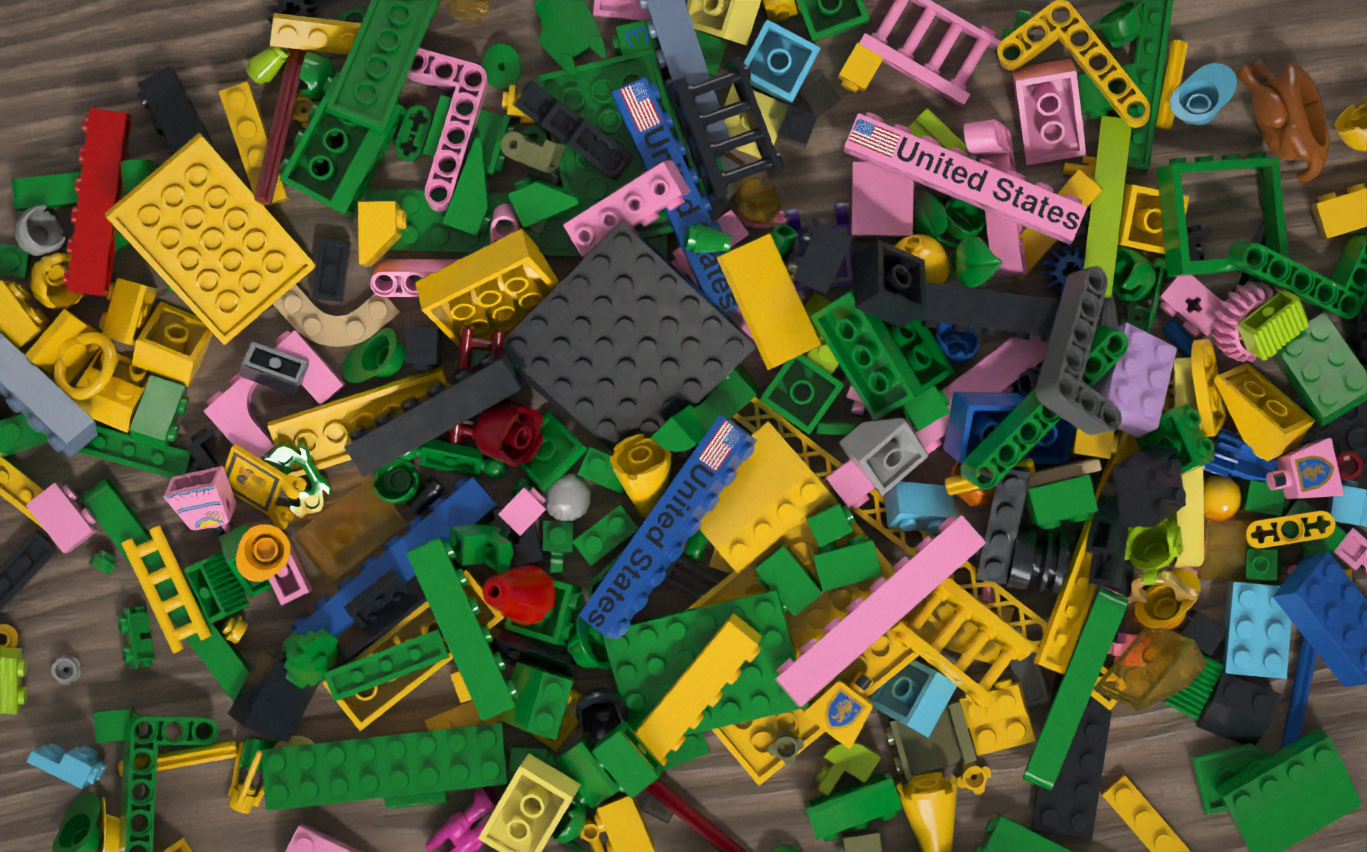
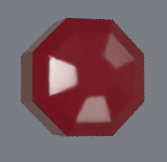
(1349, 465)

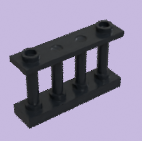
(705, 152)

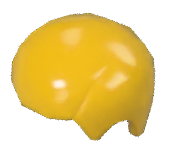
(1221, 497)

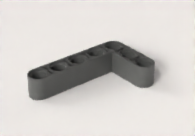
(1067, 354)

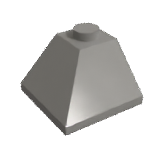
(884, 451)

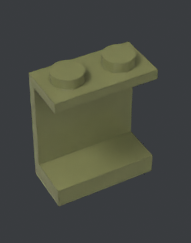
(946, 745)

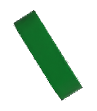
(407, 130)

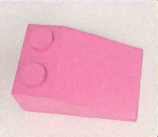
(1049, 111)

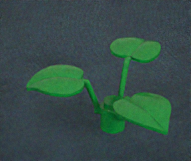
(972, 259)

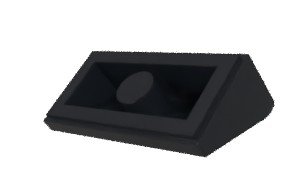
(273, 368)

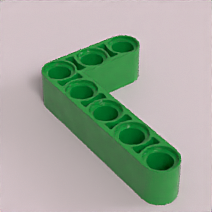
(59, 189)
(1307, 283)
(147, 774)

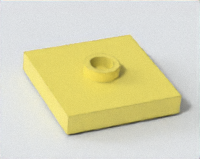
(773, 115)

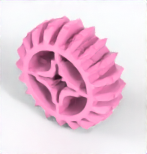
(1234, 311)

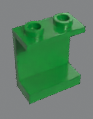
(489, 129)

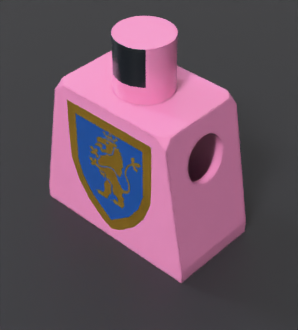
(1307, 472)

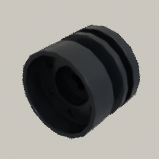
(1038, 560)

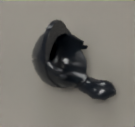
(600, 711)

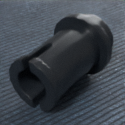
(425, 495)

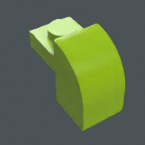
(857, 761)

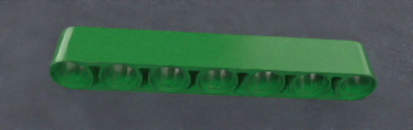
(1037, 422)
(1075, 688)

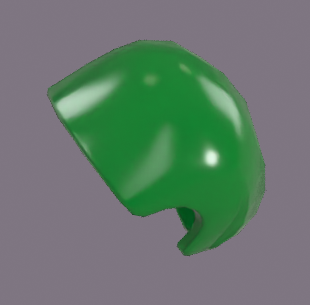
(315, 72)
(964, 218)
(396, 481)
(571, 823)

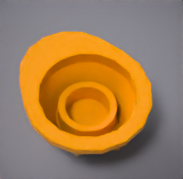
(262, 552)

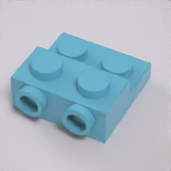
(76, 766)

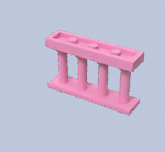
(929, 73)

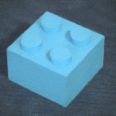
(780, 62)

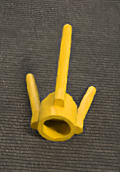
(243, 795)

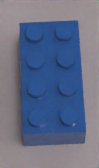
(979, 413)
(1329, 615)

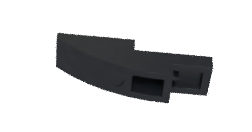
(1107, 539)

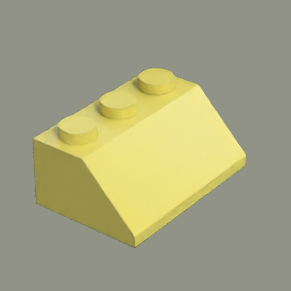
(724, 18)

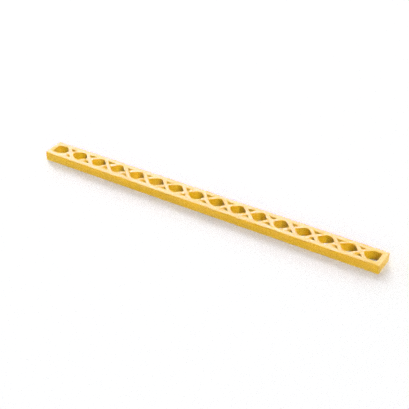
(901, 543)

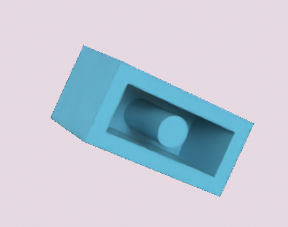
(918, 506)

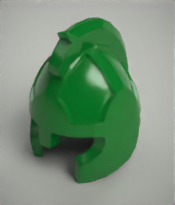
(1133, 275)

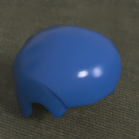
(957, 345)

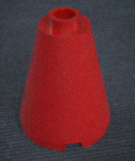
(521, 594)

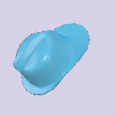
(1203, 94)

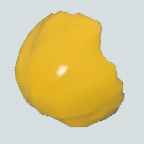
(48, 282)

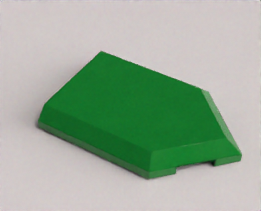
(1219, 766)

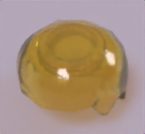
(757, 202)

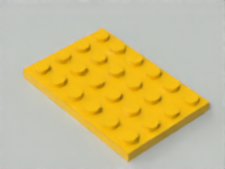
(210, 239)

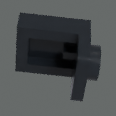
(202, 456)

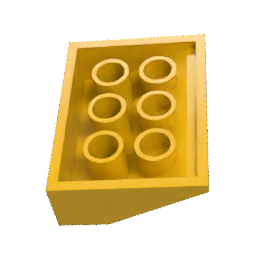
(487, 288)
(763, 501)

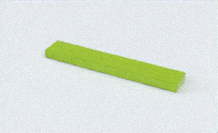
(1107, 207)

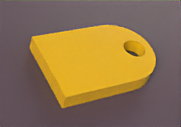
(1207, 394)

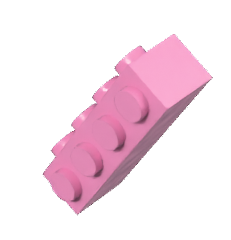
(635, 203)

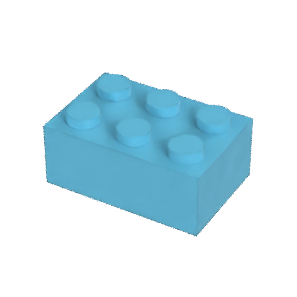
(1256, 632)

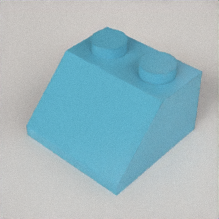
(915, 697)

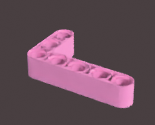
(454, 121)
(993, 143)
(401, 269)

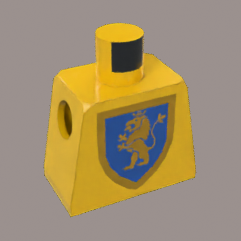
(842, 708)

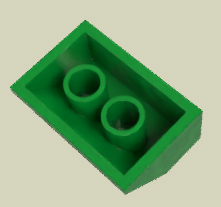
(853, 806)

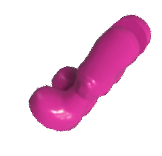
(459, 824)

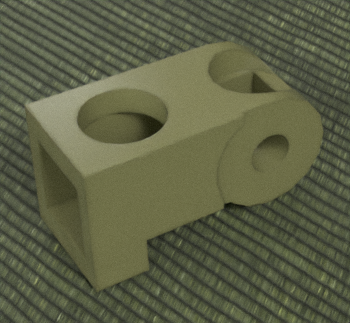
(524, 150)

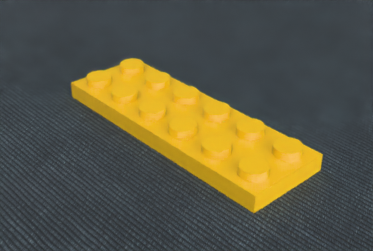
(327, 426)

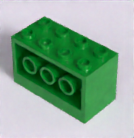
(350, 165)
(879, 358)

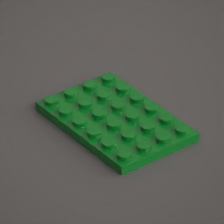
(591, 99)
(662, 647)

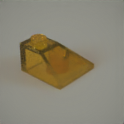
(1226, 550)

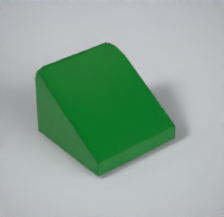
(251, 746)

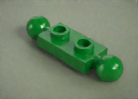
(456, 459)

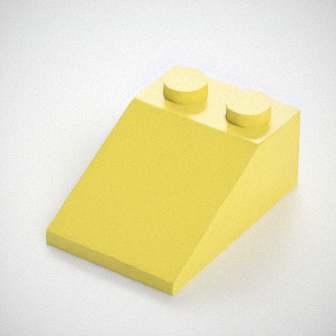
(529, 808)

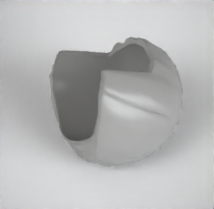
(38, 232)
(568, 497)

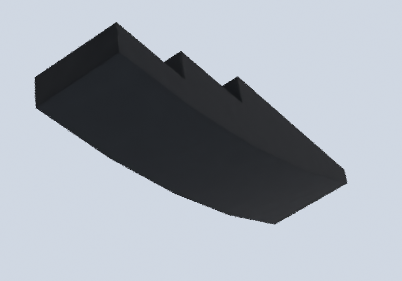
(572, 130)

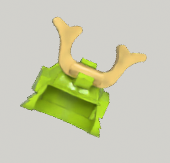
(1153, 551)

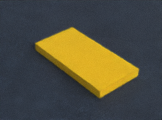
(768, 301)

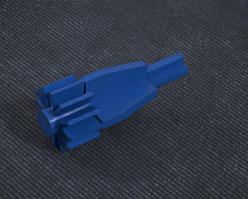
(1237, 458)

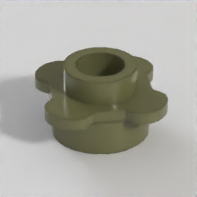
(789, 754)

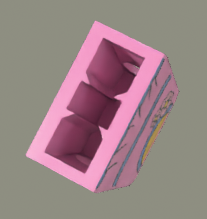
(203, 499)

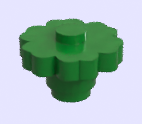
(309, 656)

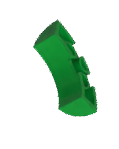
(693, 423)

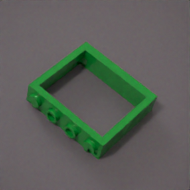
(1173, 209)

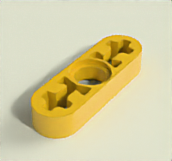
(1311, 517)

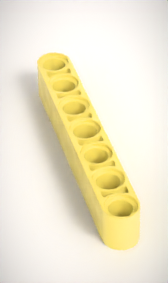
(1191, 516)

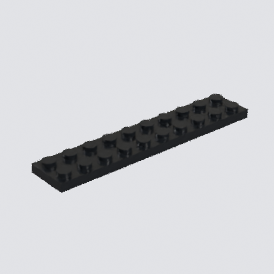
(1074, 797)

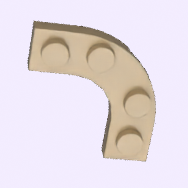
(335, 330)

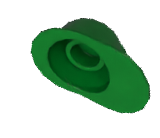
(1122, 23)
(376, 357)
(588, 647)
(79, 826)

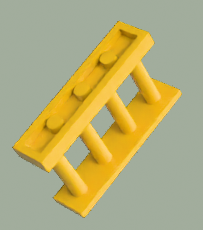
(989, 628)

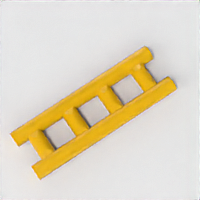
(148, 584)

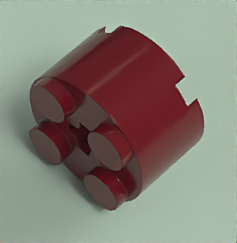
(509, 432)

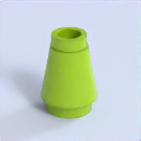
(266, 64)

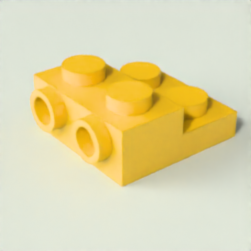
(1002, 723)

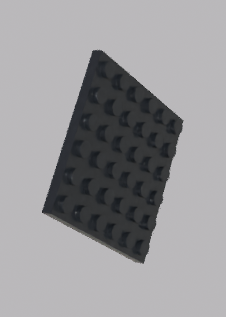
(626, 340)

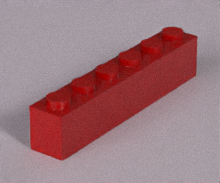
(98, 190)

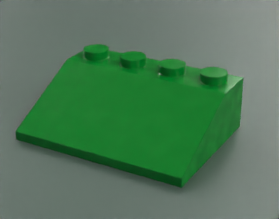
(1289, 794)

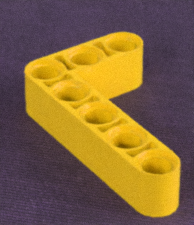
(1082, 54)

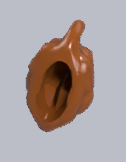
(1289, 115)

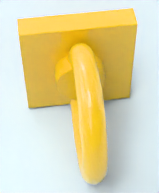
(67, 349)

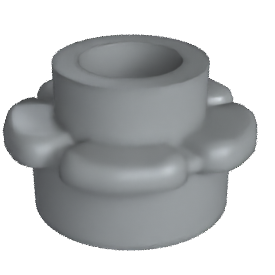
(60, 675)

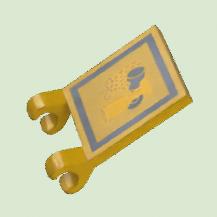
(261, 484)

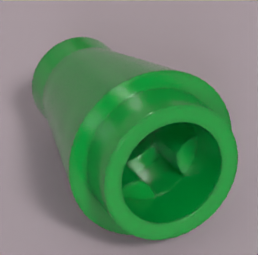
(705, 239)

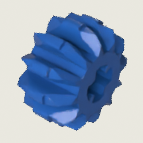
(1061, 263)

